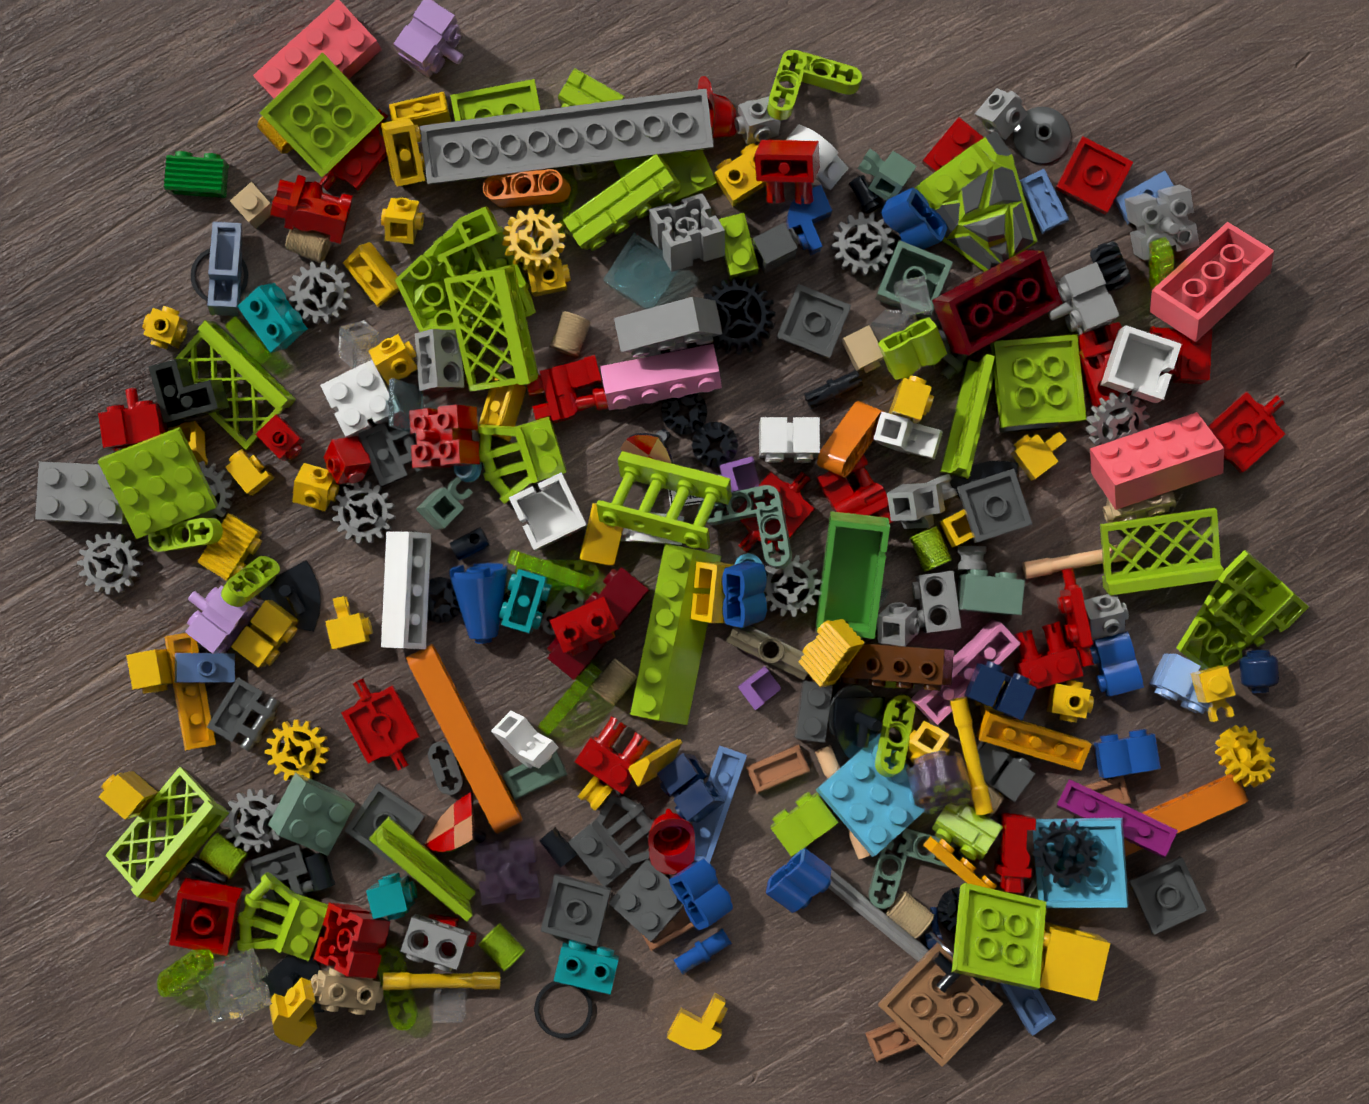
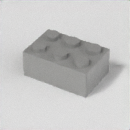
(668, 327)
(76, 495)

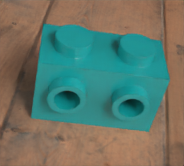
(272, 317)
(525, 600)
(392, 896)
(585, 972)

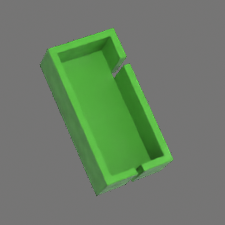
(853, 571)

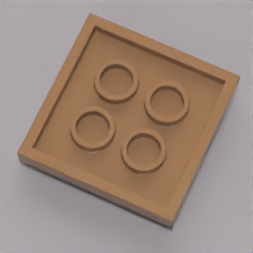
(935, 1018)

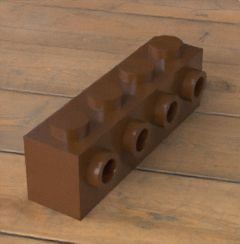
(901, 665)

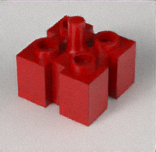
(131, 425)
(444, 437)
(352, 940)

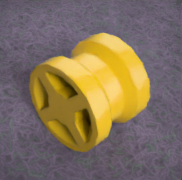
(595, 793)

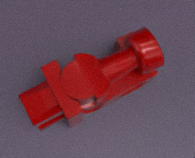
(308, 208)
(1094, 361)
(560, 386)
(866, 500)
(1013, 851)

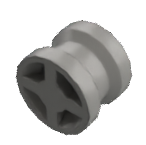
(947, 490)
(972, 557)

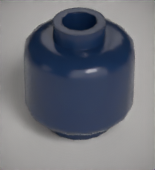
(1259, 671)

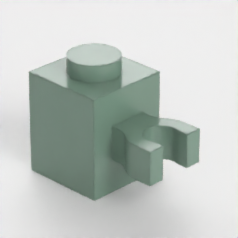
(889, 174)
(443, 505)

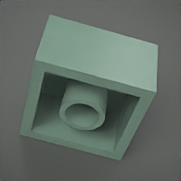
(910, 263)
(990, 594)
(311, 814)

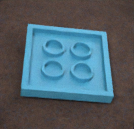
(869, 803)
(1107, 882)

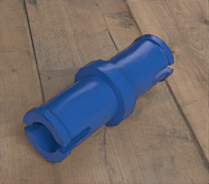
(702, 951)

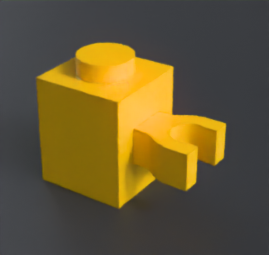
(1036, 455)
(347, 628)
(1213, 687)

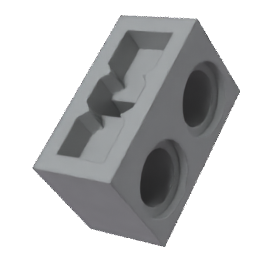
(439, 360)
(945, 600)
(437, 934)

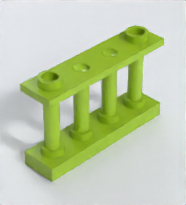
(671, 477)

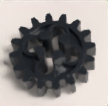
(1073, 867)

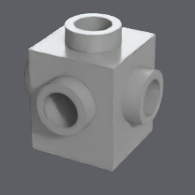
(1001, 112)
(754, 121)
(1106, 616)
(897, 624)

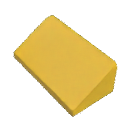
(422, 110)
(372, 273)
(503, 406)
(600, 540)
(650, 765)

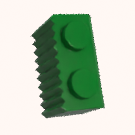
(196, 175)

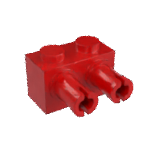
(787, 162)
(1193, 358)
(584, 626)
(1054, 667)
(606, 764)

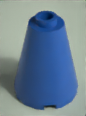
(480, 598)

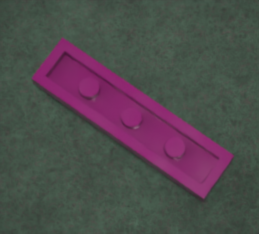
(1136, 826)

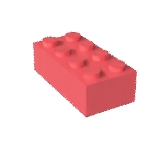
(335, 34)
(1211, 281)
(1156, 460)

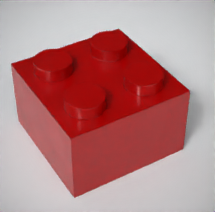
(205, 916)

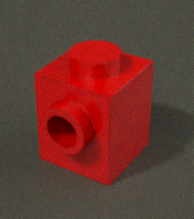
(272, 434)
(347, 460)

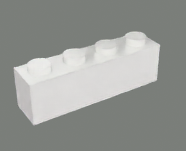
(406, 590)

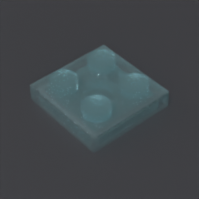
(640, 272)

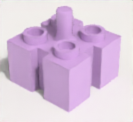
(428, 38)
(219, 622)

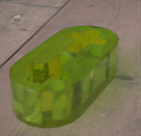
(248, 340)

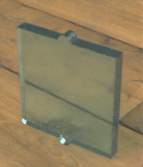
(401, 400)

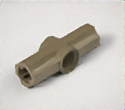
(752, 641)

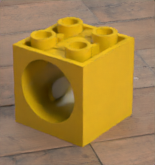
(1073, 961)

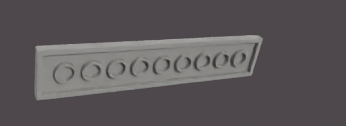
(567, 136)

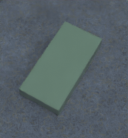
(526, 780)

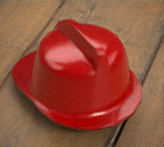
(721, 111)
(671, 843)

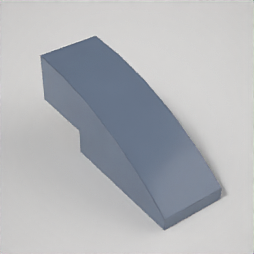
(225, 269)

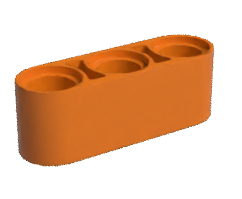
(538, 193)
(850, 439)

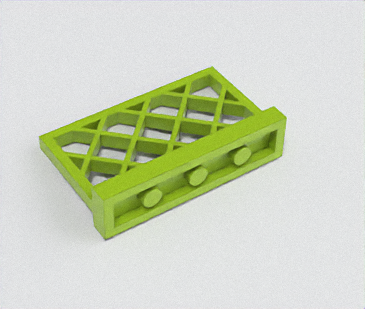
(514, 322)
(250, 371)
(968, 417)
(1161, 575)
(178, 848)
(424, 867)

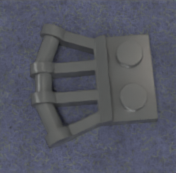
(601, 850)

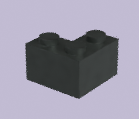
(180, 397)

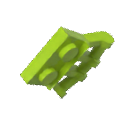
(538, 449)
(299, 928)

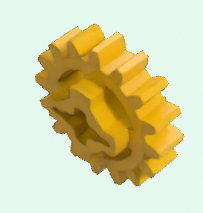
(523, 245)
(292, 739)
(1245, 756)

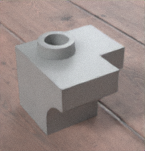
(916, 504)

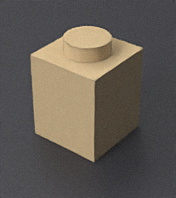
(252, 205)
(863, 349)

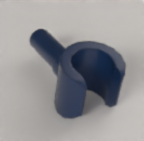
(930, 941)

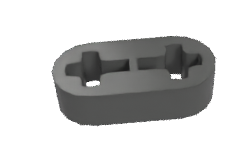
(557, 605)
(439, 770)

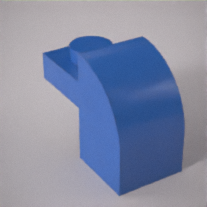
(803, 216)

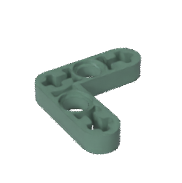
(764, 514)
(908, 848)

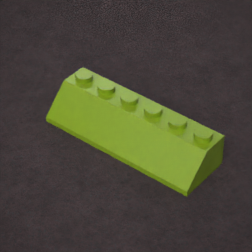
(672, 640)

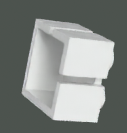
(1137, 364)
(357, 398)
(789, 440)
(550, 513)

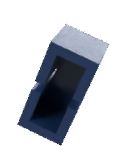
(1013, 697)
(685, 782)

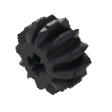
(1111, 265)

